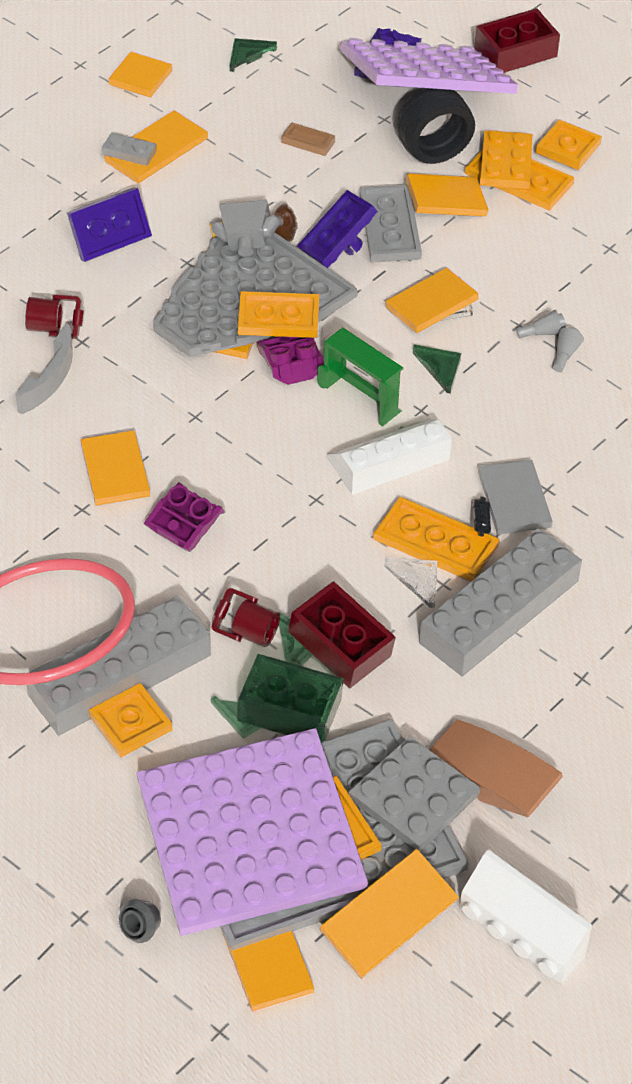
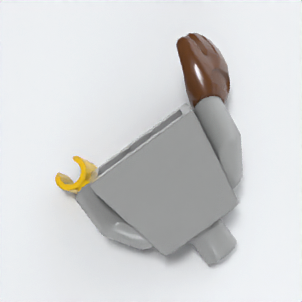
(250, 224)

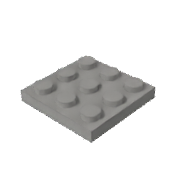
(414, 793)

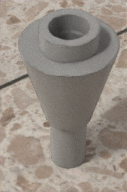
(547, 325)
(568, 343)

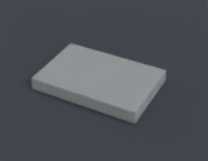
(515, 497)

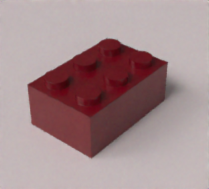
(517, 40)
(341, 634)

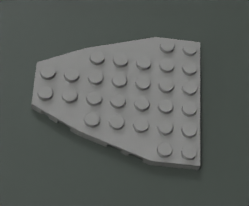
(207, 298)

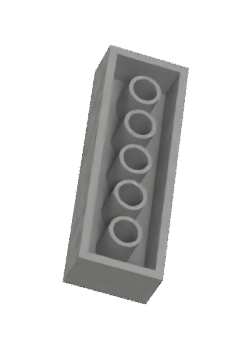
(500, 602)
(149, 653)

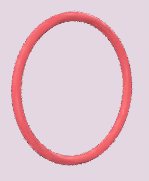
(98, 652)

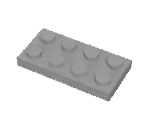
(393, 229)

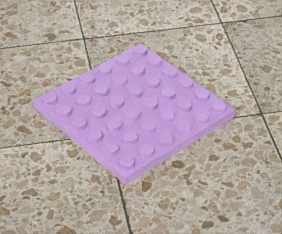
(427, 66)
(250, 831)

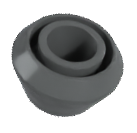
(139, 920)

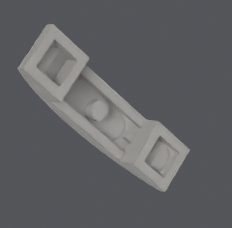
(36, 391)

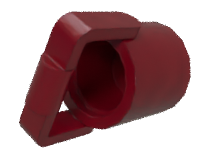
(46, 314)
(251, 620)

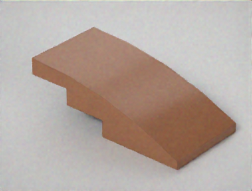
(502, 770)

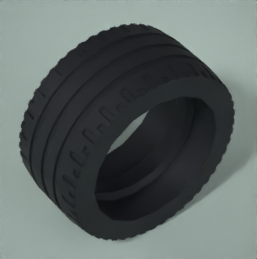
(445, 142)

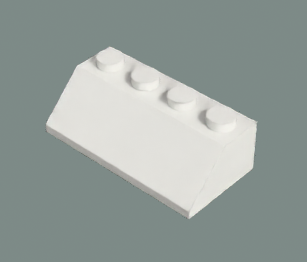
(392, 455)
(525, 917)

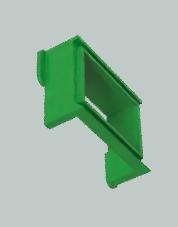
(347, 346)

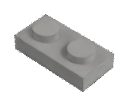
(129, 149)

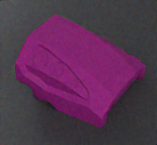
(291, 358)
(183, 517)

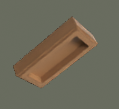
(308, 139)

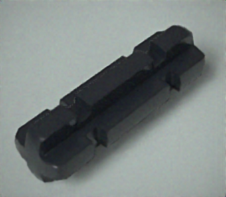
(481, 516)

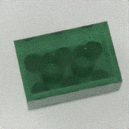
(289, 697)

